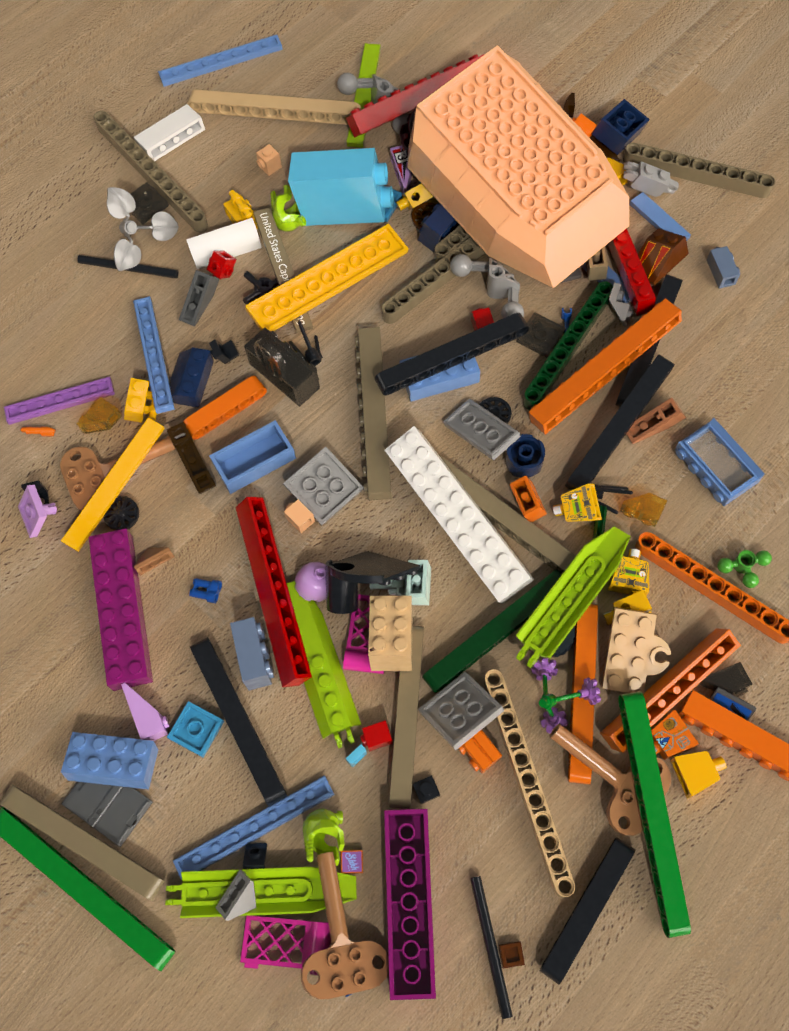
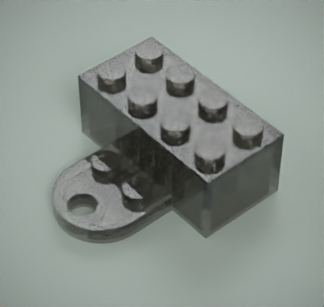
(282, 366)

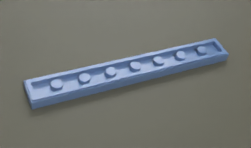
(220, 60)
(153, 355)
(254, 827)

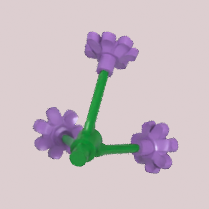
(545, 671)

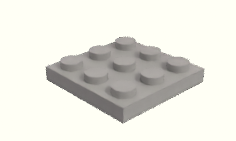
(323, 486)
(461, 710)

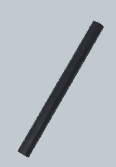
(145, 269)
(491, 948)

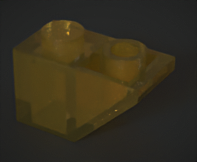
(99, 417)
(644, 508)

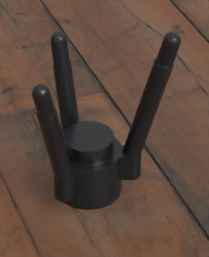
(311, 355)
(600, 489)

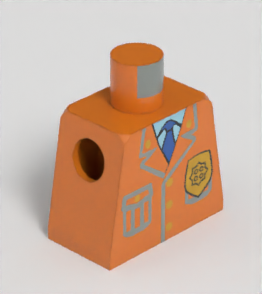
(672, 736)

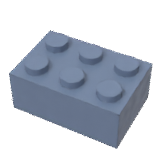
(252, 653)

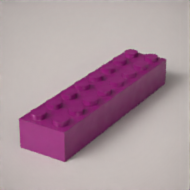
(120, 610)
(409, 905)

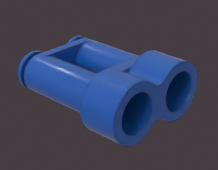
(212, 593)

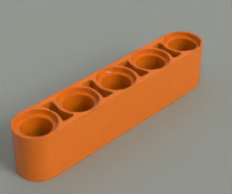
(224, 407)

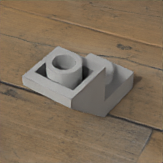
(621, 309)

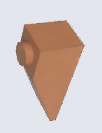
(656, 421)

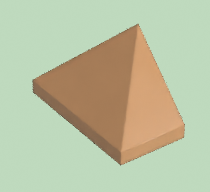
(152, 558)

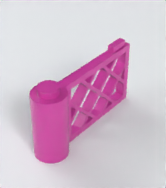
(357, 657)
(316, 938)

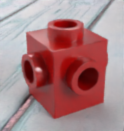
(221, 264)

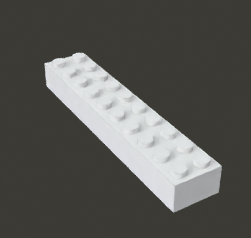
(459, 515)

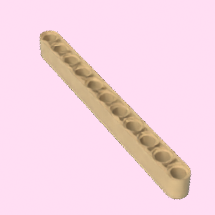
(271, 106)
(530, 790)

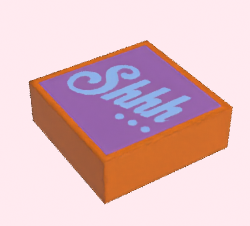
(352, 862)

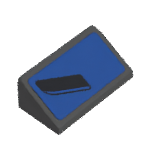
(733, 703)

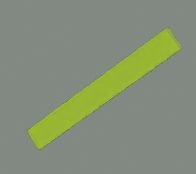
(363, 95)

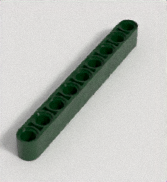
(600, 298)
(489, 635)

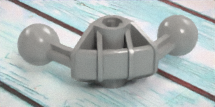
(348, 84)
(500, 281)

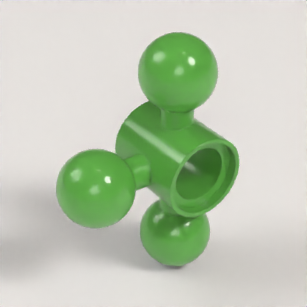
(750, 579)

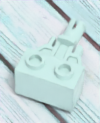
(412, 585)

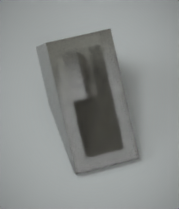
(731, 679)

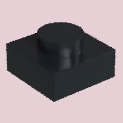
(426, 789)

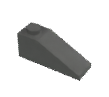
(198, 297)

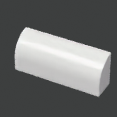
(170, 132)
(233, 239)

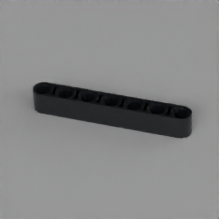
(587, 911)

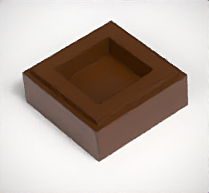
(511, 954)

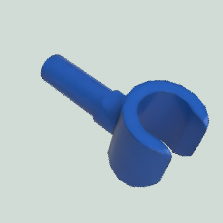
(566, 317)

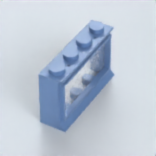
(719, 462)

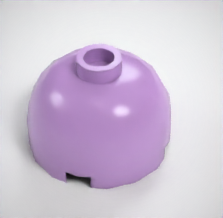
(312, 581)

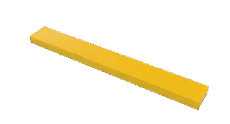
(112, 485)

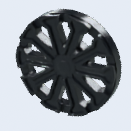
(496, 410)
(122, 514)

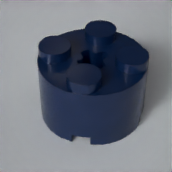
(525, 456)

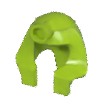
(287, 219)
(316, 827)

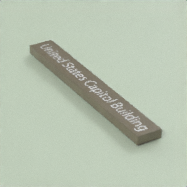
(278, 257)

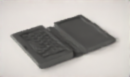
(108, 808)

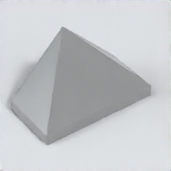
(238, 897)

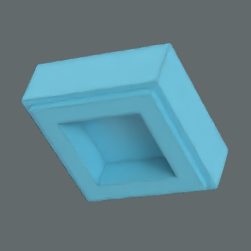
(356, 755)

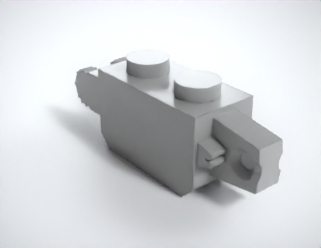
(649, 179)

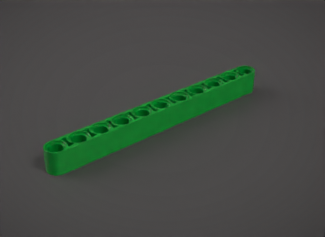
(654, 815)
(85, 891)

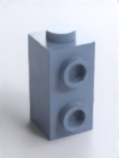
(723, 267)

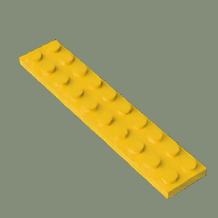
(326, 279)

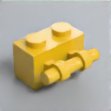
(238, 209)
(136, 401)

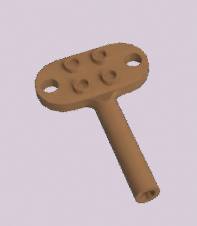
(87, 473)
(624, 798)
(346, 964)

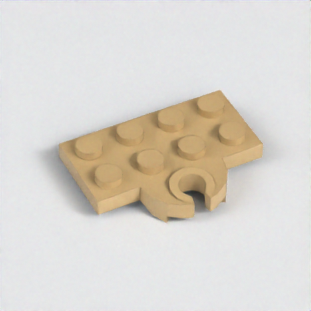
(633, 651)

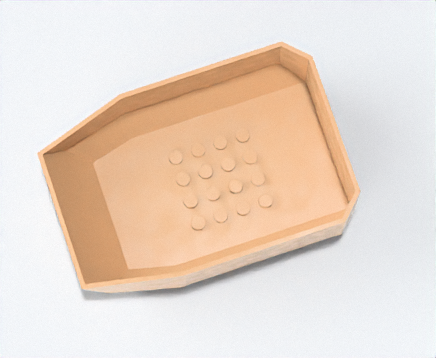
(516, 170)

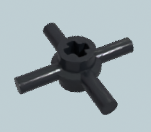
(261, 287)

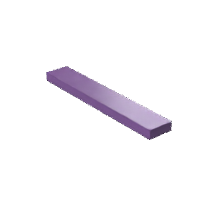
(59, 400)

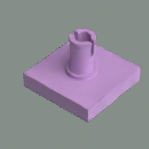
(33, 511)

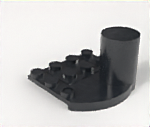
(366, 568)

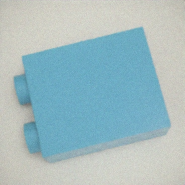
(340, 186)

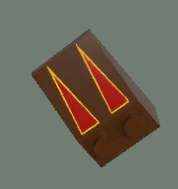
(662, 253)

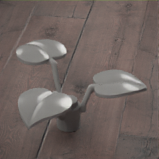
(119, 205)

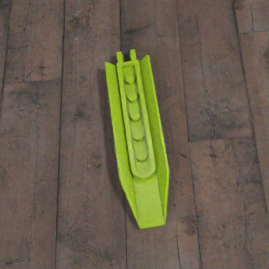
(572, 595)
(328, 686)
(276, 891)

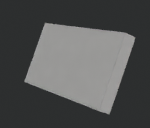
(481, 429)

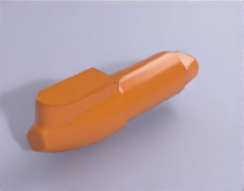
(44, 431)

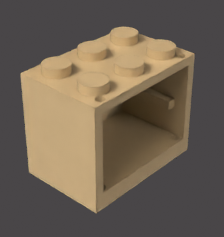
(390, 633)

